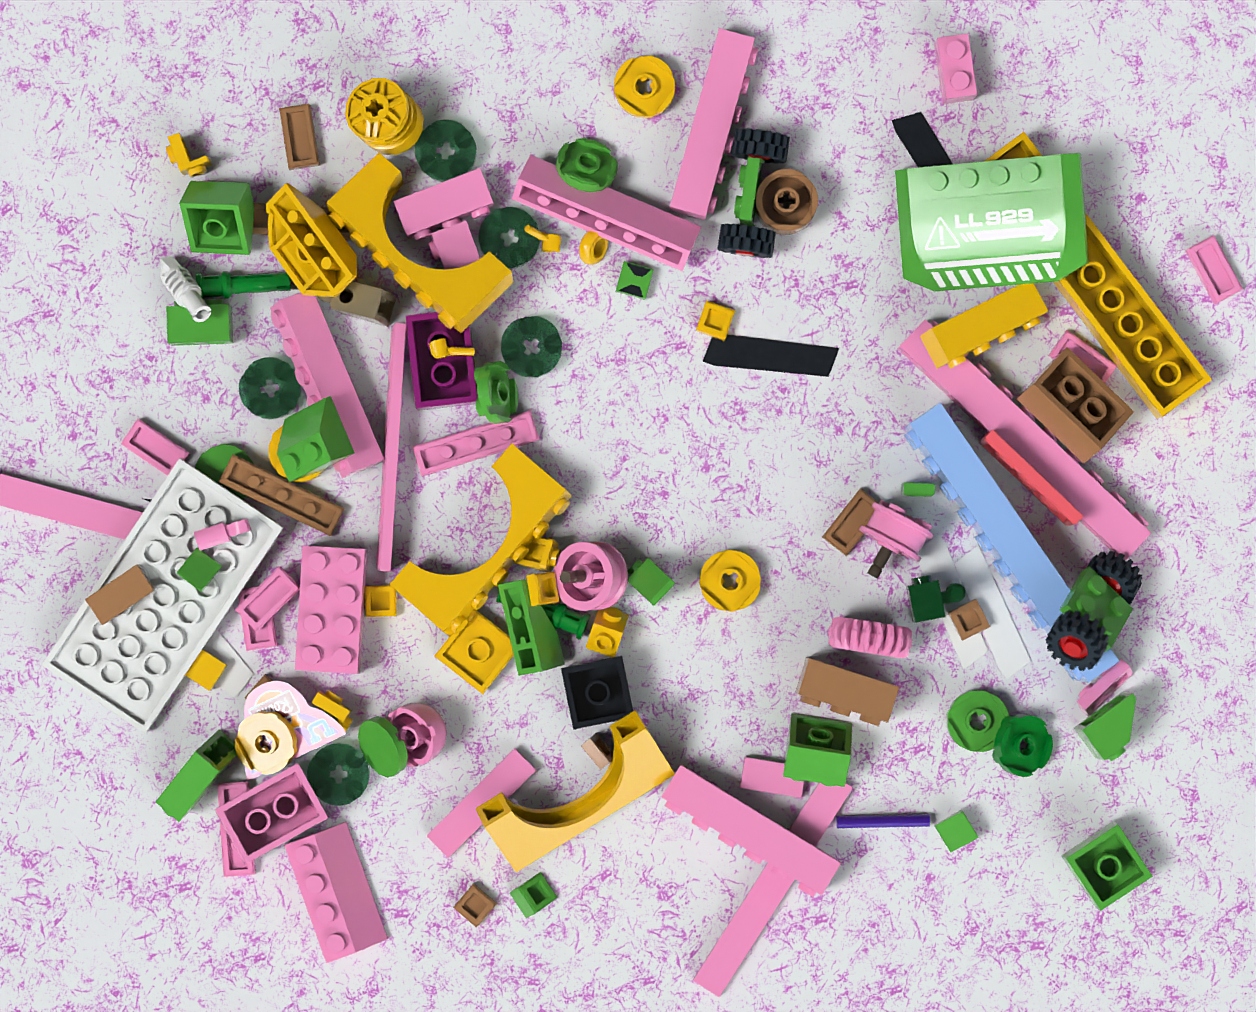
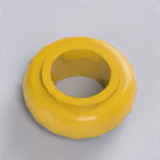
(592, 248)

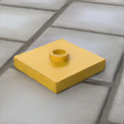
(477, 652)

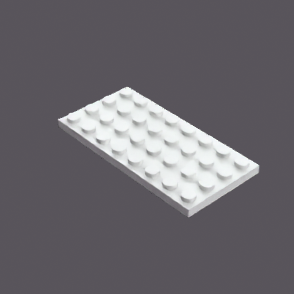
(149, 647)

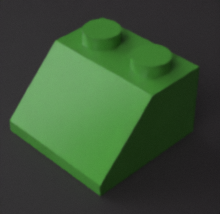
(218, 217)
(313, 440)
(1109, 727)
(818, 750)

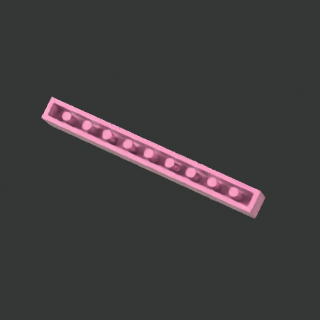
(994, 410)

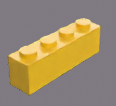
(983, 324)

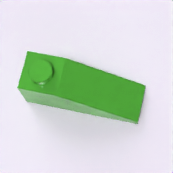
(530, 630)

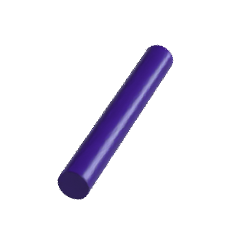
(883, 821)

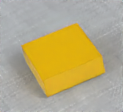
(715, 320)
(542, 588)
(380, 601)
(206, 670)

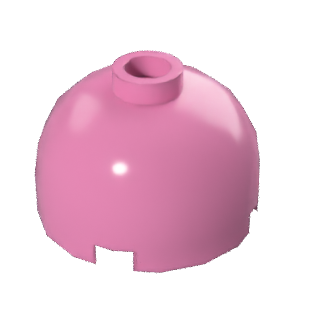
(421, 731)

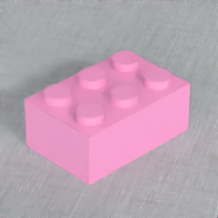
(271, 813)

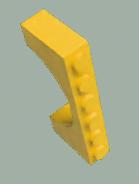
(456, 293)
(534, 503)
(531, 833)

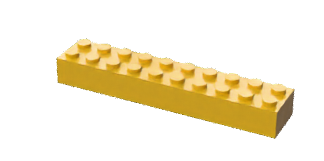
(1124, 317)

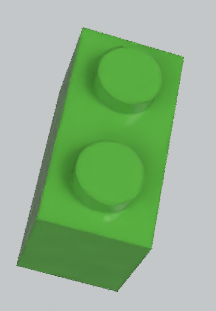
(185, 331)

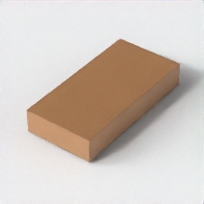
(299, 136)
(844, 531)
(120, 594)

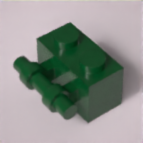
(928, 601)

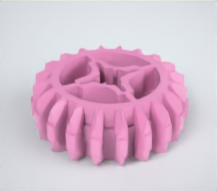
(870, 637)

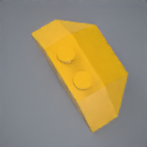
(309, 244)

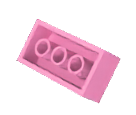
(331, 609)

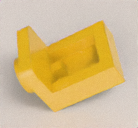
(179, 154)
(541, 555)
(607, 631)
(332, 704)

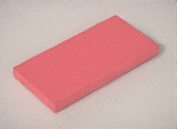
(1030, 478)

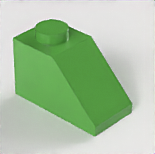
(649, 580)

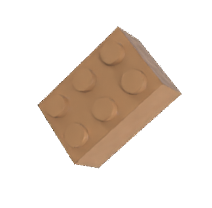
(1075, 405)
(846, 692)

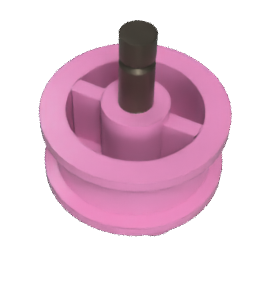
(895, 534)
(590, 575)

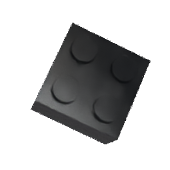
(597, 692)

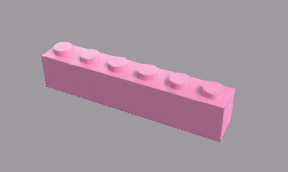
(712, 124)
(607, 213)
(324, 375)
(751, 830)

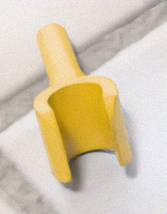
(550, 243)
(440, 350)

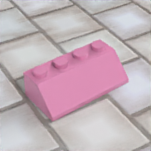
(336, 892)

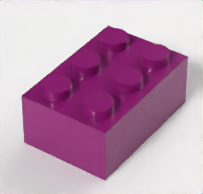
(443, 380)

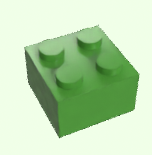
(1106, 866)

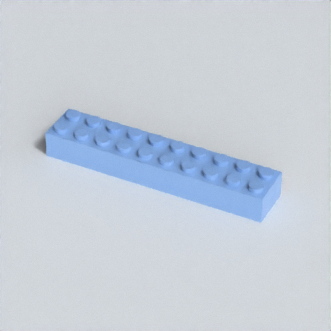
(996, 522)

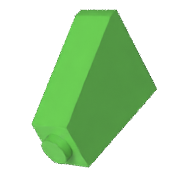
(197, 775)

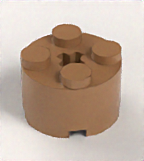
(798, 189)

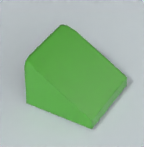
(199, 569)
(956, 831)
(533, 895)

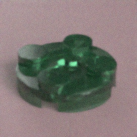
(433, 138)
(501, 221)
(529, 329)
(256, 377)
(351, 761)

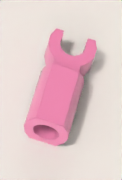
(220, 533)

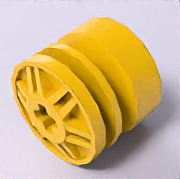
(396, 125)

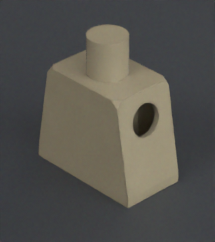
(367, 303)

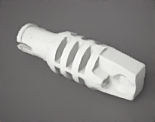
(184, 288)

